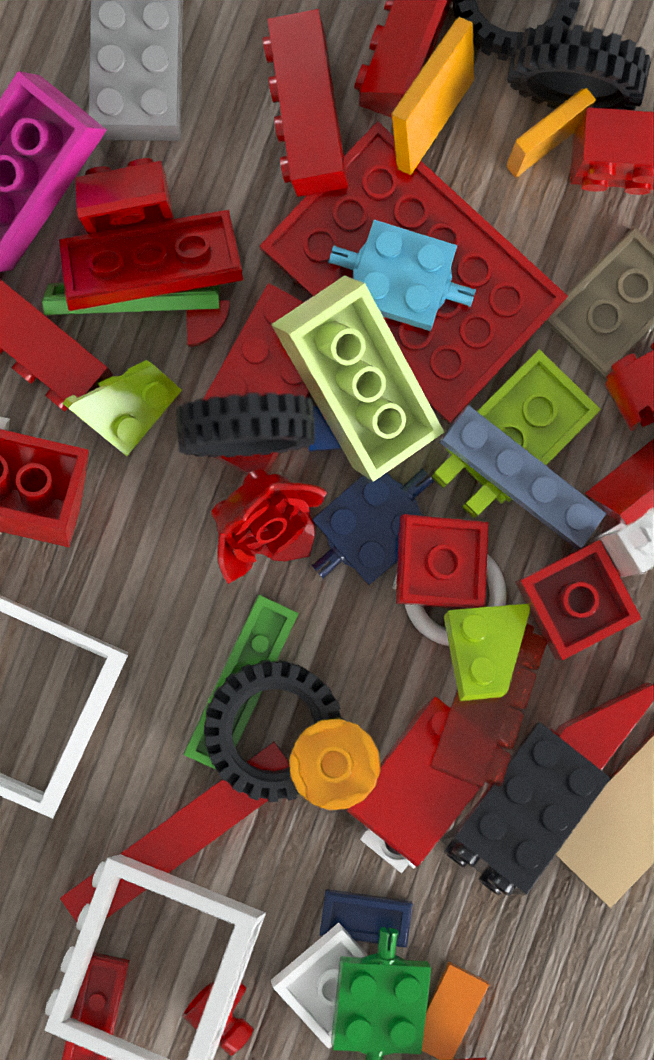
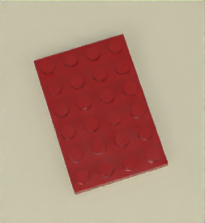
(465, 341)

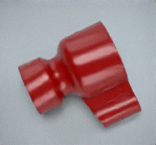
(236, 1031)

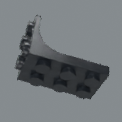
(527, 819)

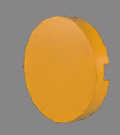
(334, 764)

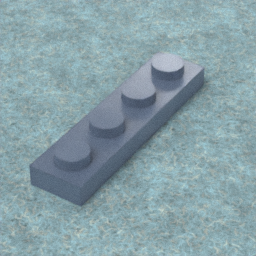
(522, 477)

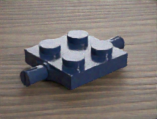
(365, 524)

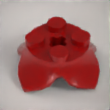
(267, 519)

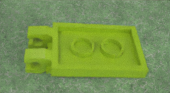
(536, 410)

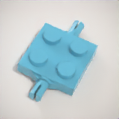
(405, 273)

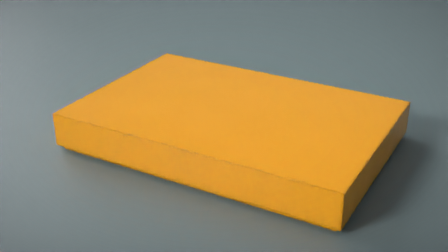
(433, 95)

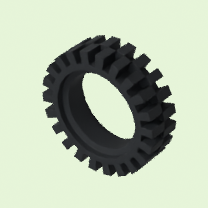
(562, 61)
(225, 705)

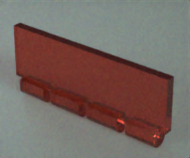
(476, 726)

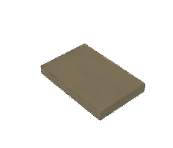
(610, 305)

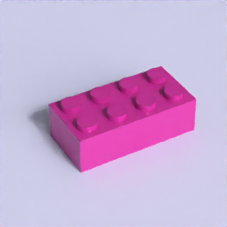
(41, 152)

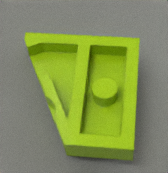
(126, 404)
(485, 648)

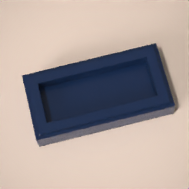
(365, 914)

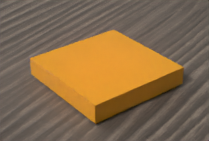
(549, 132)

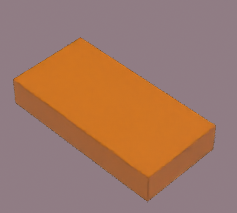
(451, 1011)

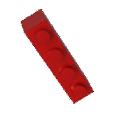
(306, 103)
(46, 350)

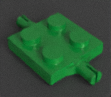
(381, 1002)

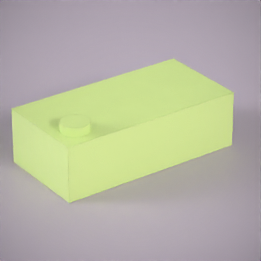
(358, 377)

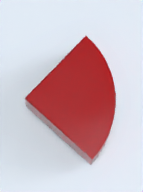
(206, 323)

